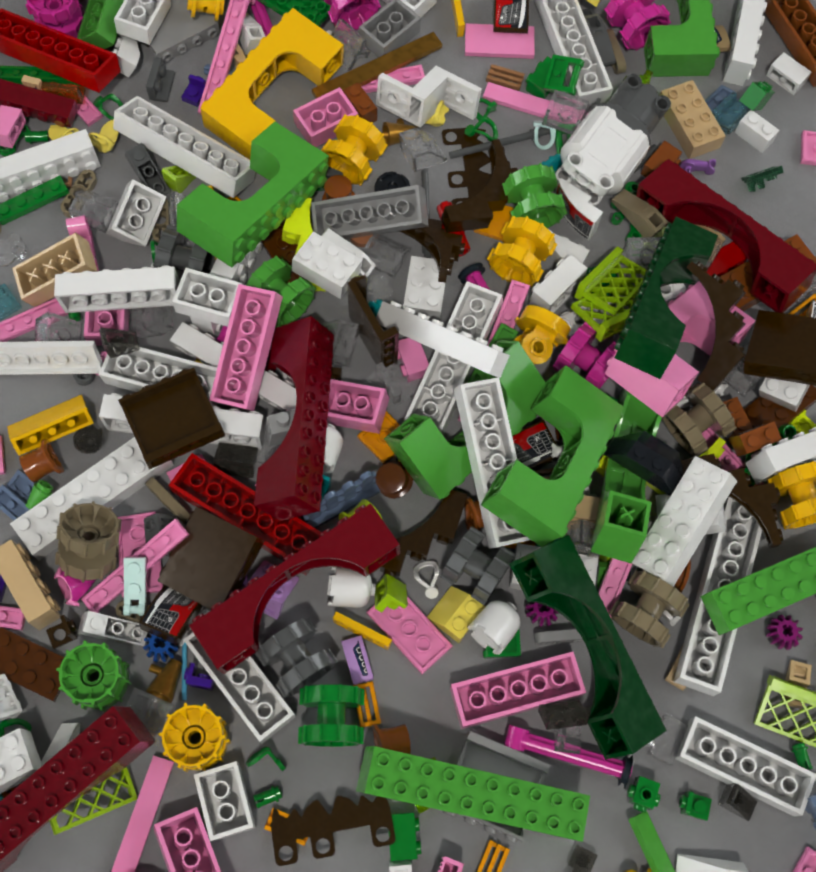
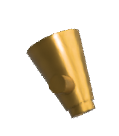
(392, 130)
(166, 681)

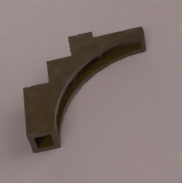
(479, 210)
(441, 245)
(728, 324)
(756, 500)
(440, 527)

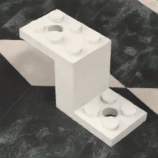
(420, 102)

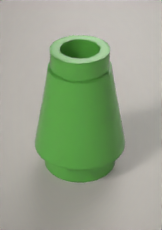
(38, 493)

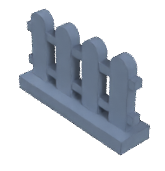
(343, 499)

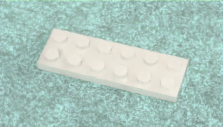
(49, 357)

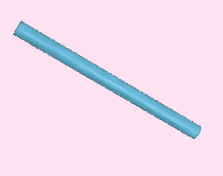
(184, 665)

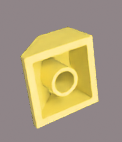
(455, 613)

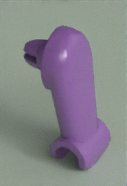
(698, 165)

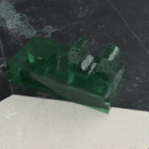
(758, 177)

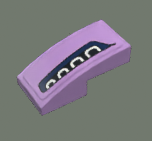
(357, 660)

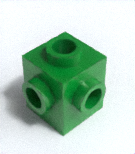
(650, 790)

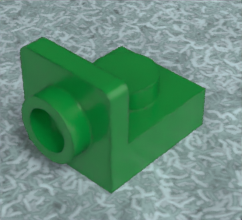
(695, 805)

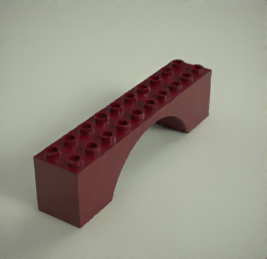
(777, 268)
(293, 476)
(232, 626)
(81, 765)

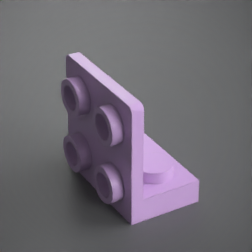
(277, 601)

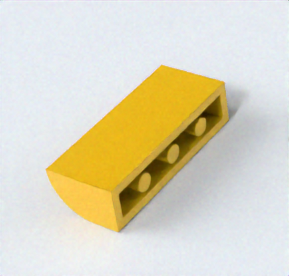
(49, 424)

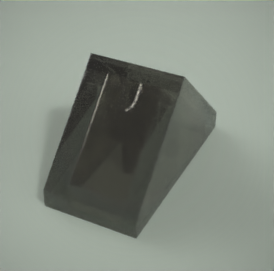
(118, 341)
(738, 801)

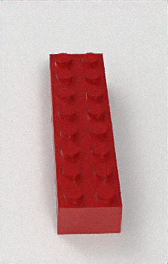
(57, 52)
(234, 503)

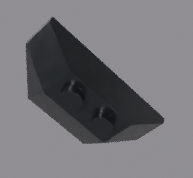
(648, 459)

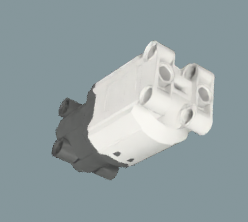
(612, 139)

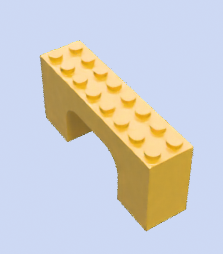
(290, 46)

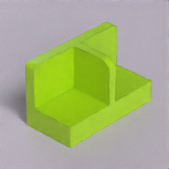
(390, 593)

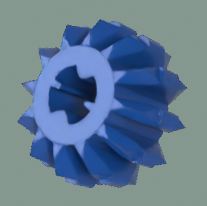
(156, 651)

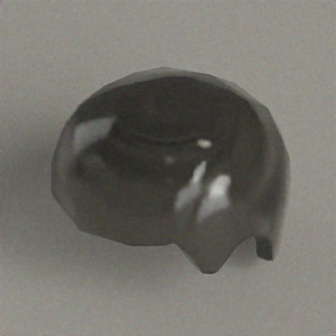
(88, 439)

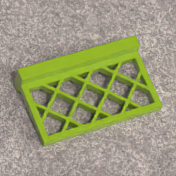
(602, 274)
(611, 324)
(794, 692)
(128, 784)

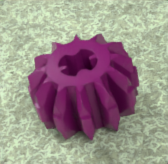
(546, 616)
(791, 636)

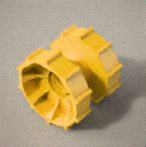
(355, 145)
(522, 251)
(800, 485)
(180, 728)

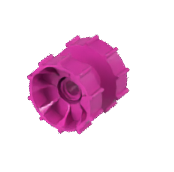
(352, 11)
(57, 14)
(637, 18)
(582, 354)

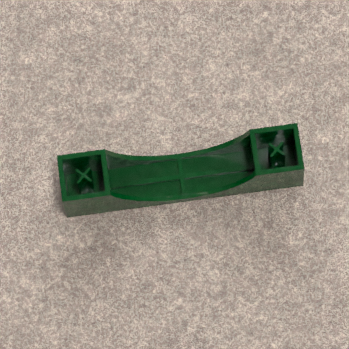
(651, 328)
(621, 710)

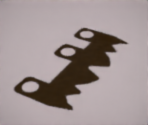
(472, 177)
(319, 824)

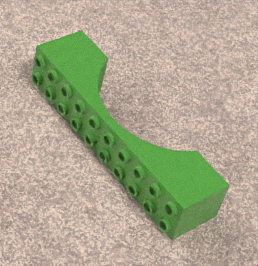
(622, 505)
(473, 793)

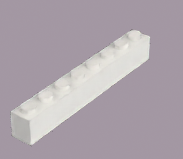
(443, 339)
(202, 346)

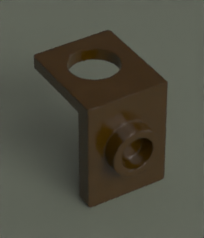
(68, 626)

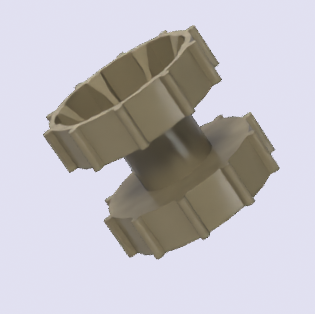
(707, 413)
(88, 541)
(654, 599)

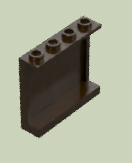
(379, 343)
(782, 348)
(171, 417)
(210, 560)

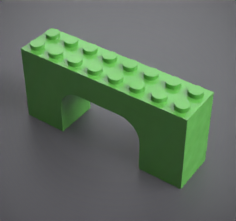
(686, 47)
(236, 227)
(586, 422)
(443, 464)

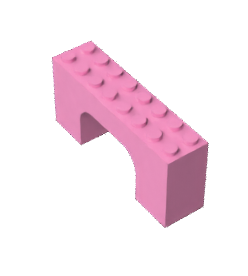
(663, 394)

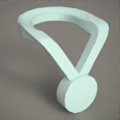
(538, 124)

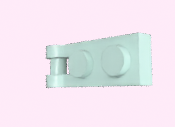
(135, 585)

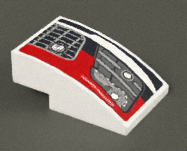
(581, 214)

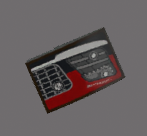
(511, 16)
(534, 446)
(169, 615)

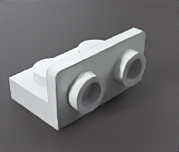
(9, 705)

